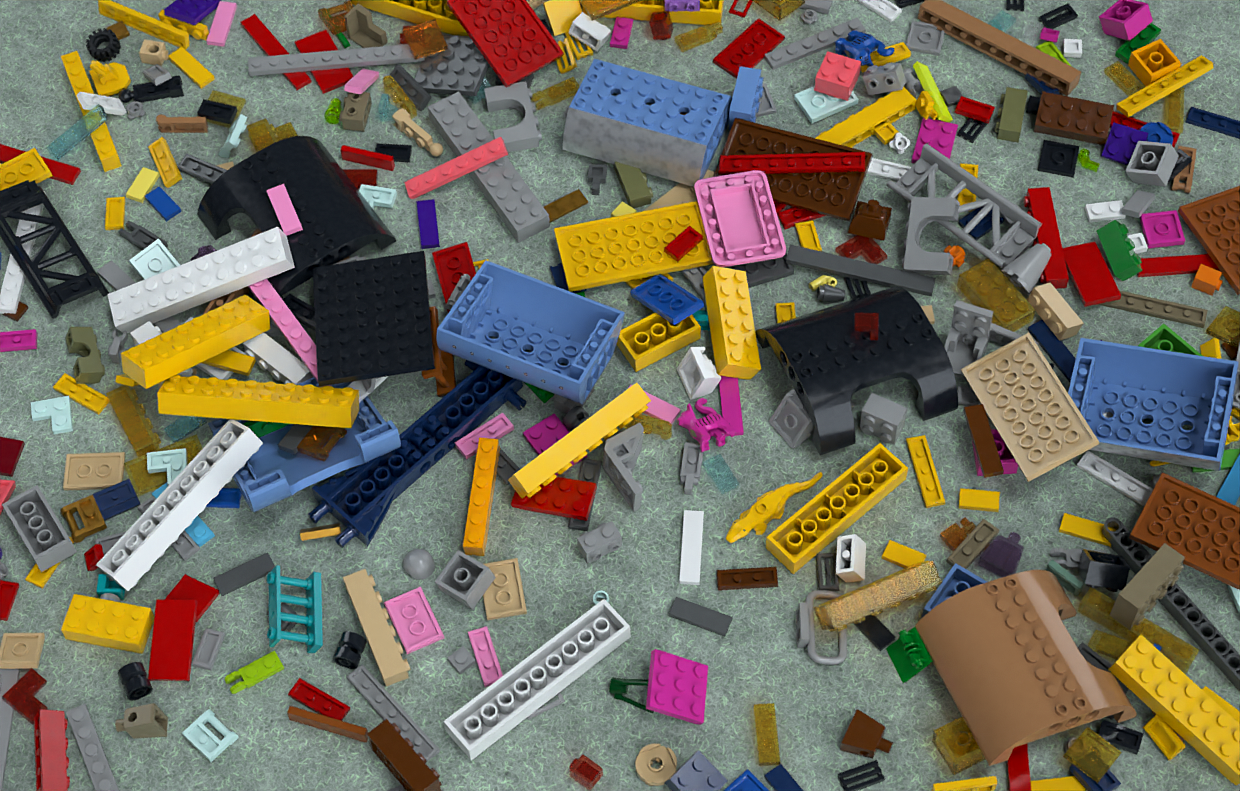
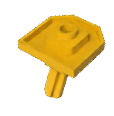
(109, 78)

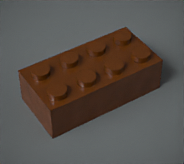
(1073, 118)
(401, 759)

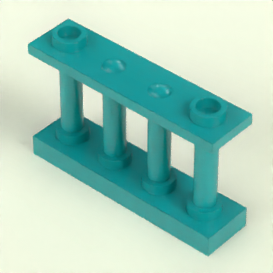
(312, 603)

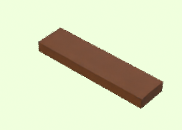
(327, 724)

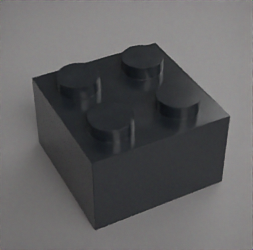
(1103, 570)

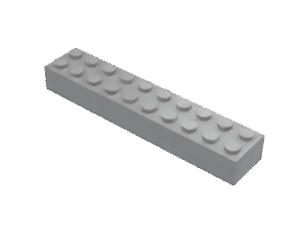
(496, 180)

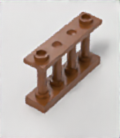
(444, 362)

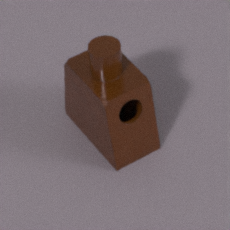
(865, 736)

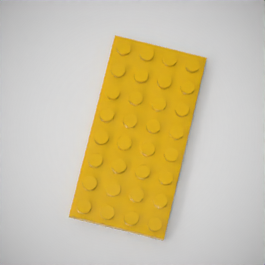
(628, 246)

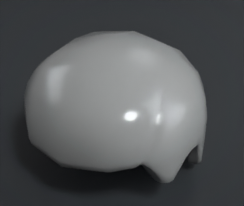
(419, 564)

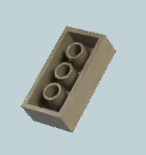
(1147, 587)

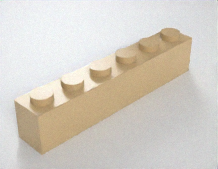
(375, 627)

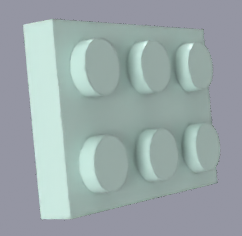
(820, 105)

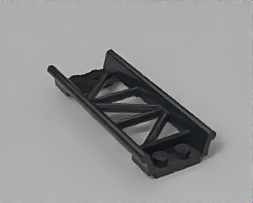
(23, 197)

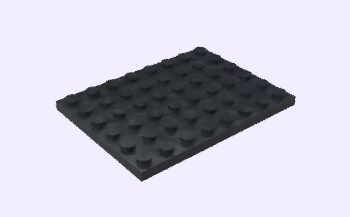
(372, 318)

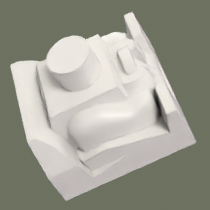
(698, 373)

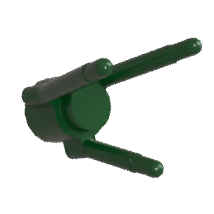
(620, 686)

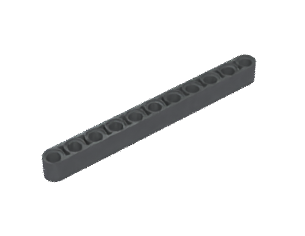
(1180, 613)

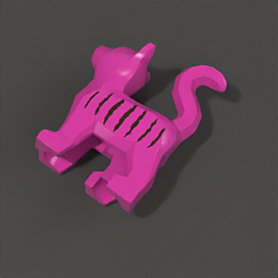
(705, 427)

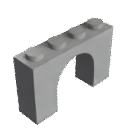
(518, 98)
(922, 212)

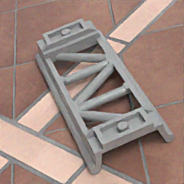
(1003, 250)

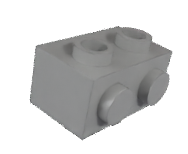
(884, 78)
(599, 542)

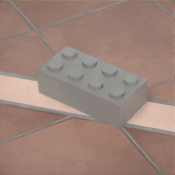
(39, 528)

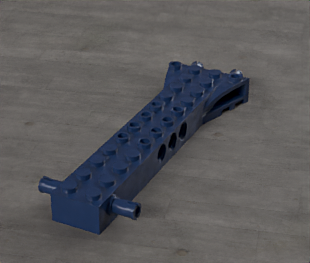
(366, 492)

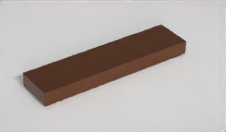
(983, 440)

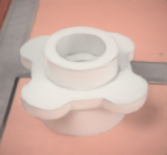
(904, 143)

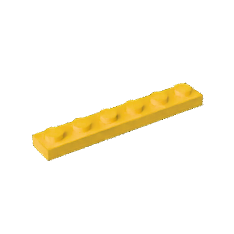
(144, 23)
(1164, 86)

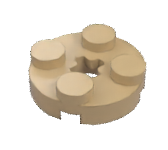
(645, 760)

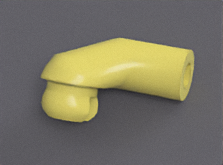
(824, 279)

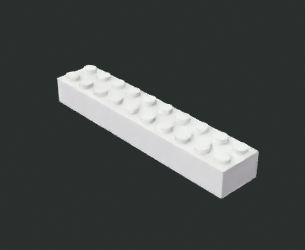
(201, 280)
(179, 504)
(537, 679)

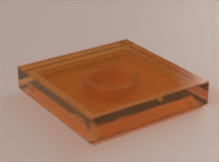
(424, 39)

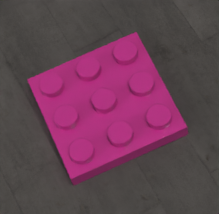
(677, 687)

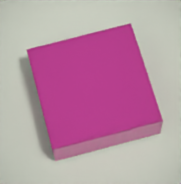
(1049, 34)

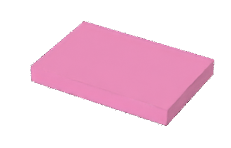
(413, 620)

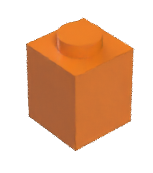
(1207, 280)

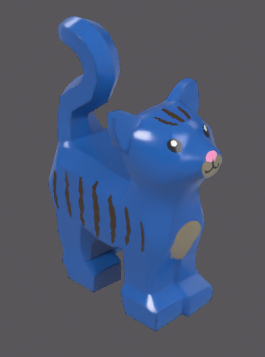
(861, 47)

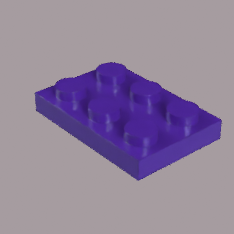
(190, 10)

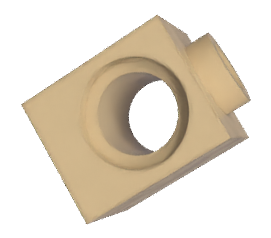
(153, 52)

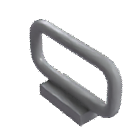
(806, 633)

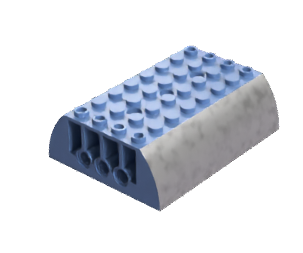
(642, 134)
(1159, 386)

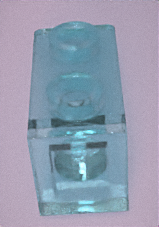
(184, 426)

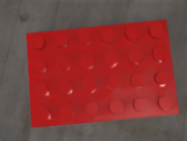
(507, 36)

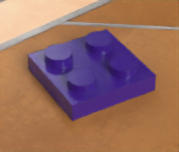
(1122, 143)

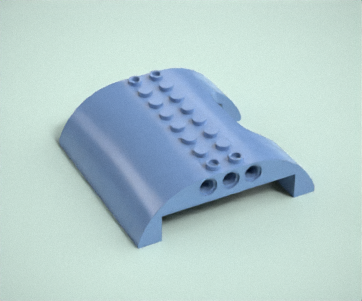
(276, 474)

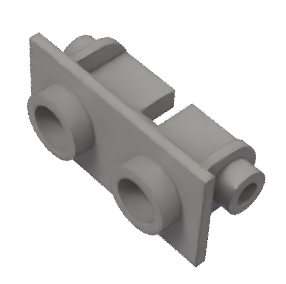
(460, 287)

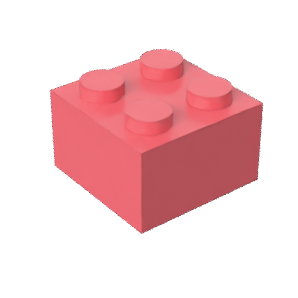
(837, 76)

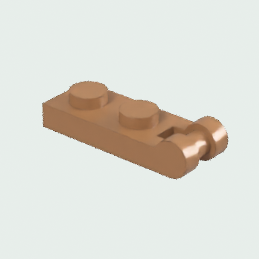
(182, 124)
(1187, 173)

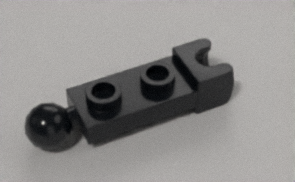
(149, 91)

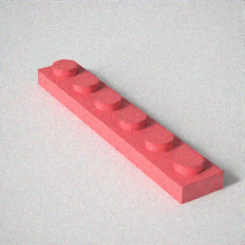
(456, 168)

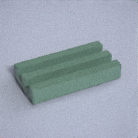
(1065, 578)

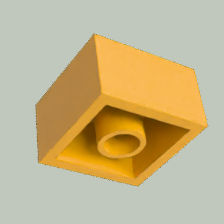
(1153, 62)

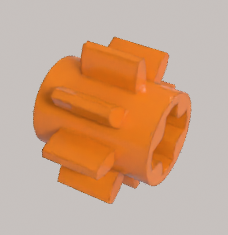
(958, 254)

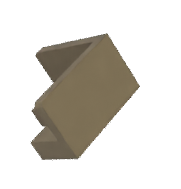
(362, 30)

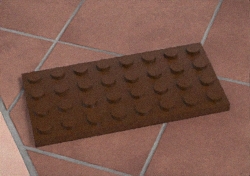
(822, 192)

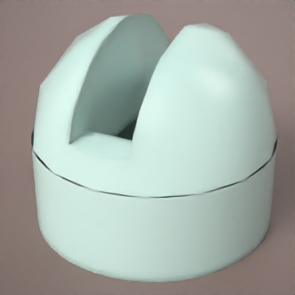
(600, 595)

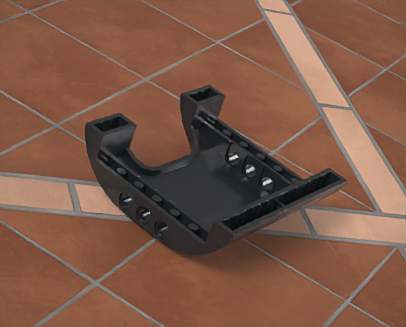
(327, 203)
(833, 361)

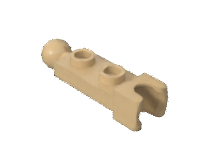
(411, 129)

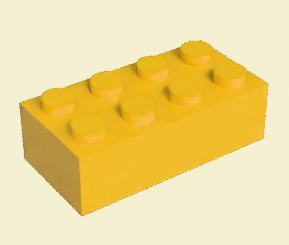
(655, 339)
(108, 623)

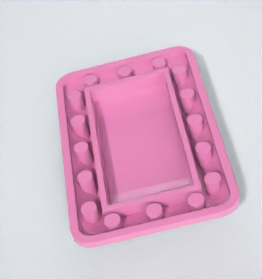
(739, 218)

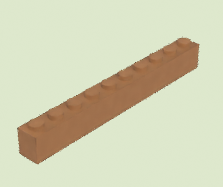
(999, 45)

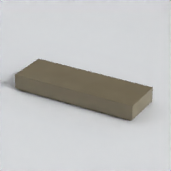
(973, 544)

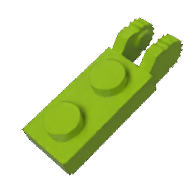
(255, 672)

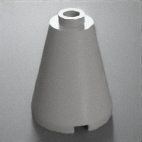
(1028, 267)

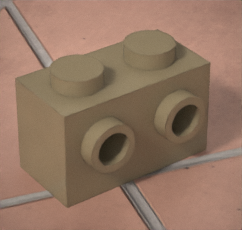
(356, 111)

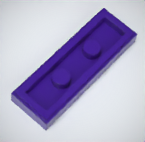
(428, 224)

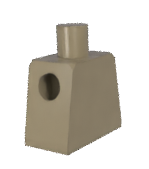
(143, 722)

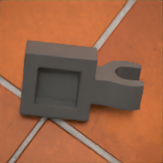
(597, 174)

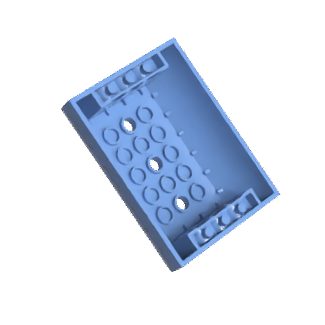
(535, 318)

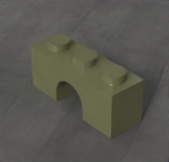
(84, 342)

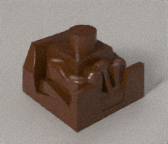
(870, 220)

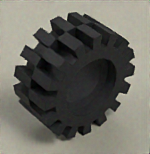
(100, 37)

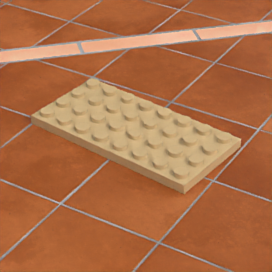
(1029, 407)

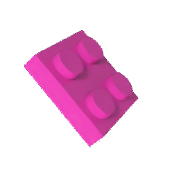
(1162, 229)

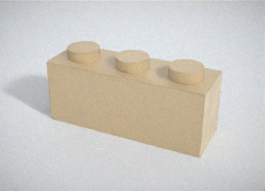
(1055, 311)

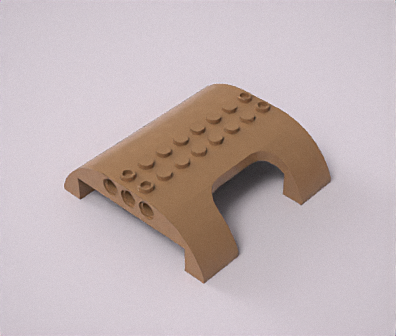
(1016, 663)

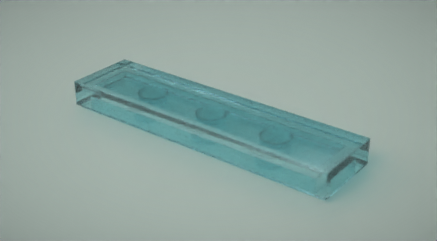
(77, 133)

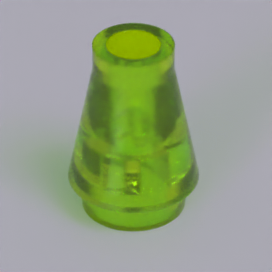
(333, 111)

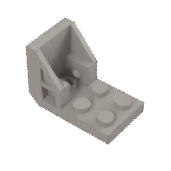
(968, 335)
(792, 420)
(619, 462)

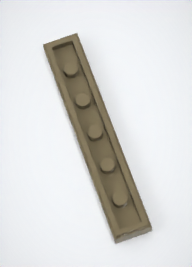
(1159, 309)

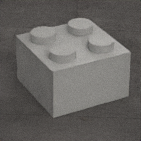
(1152, 163)
(883, 418)
(465, 579)

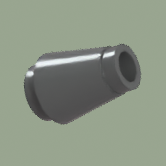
(829, 293)

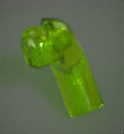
(1085, 161)

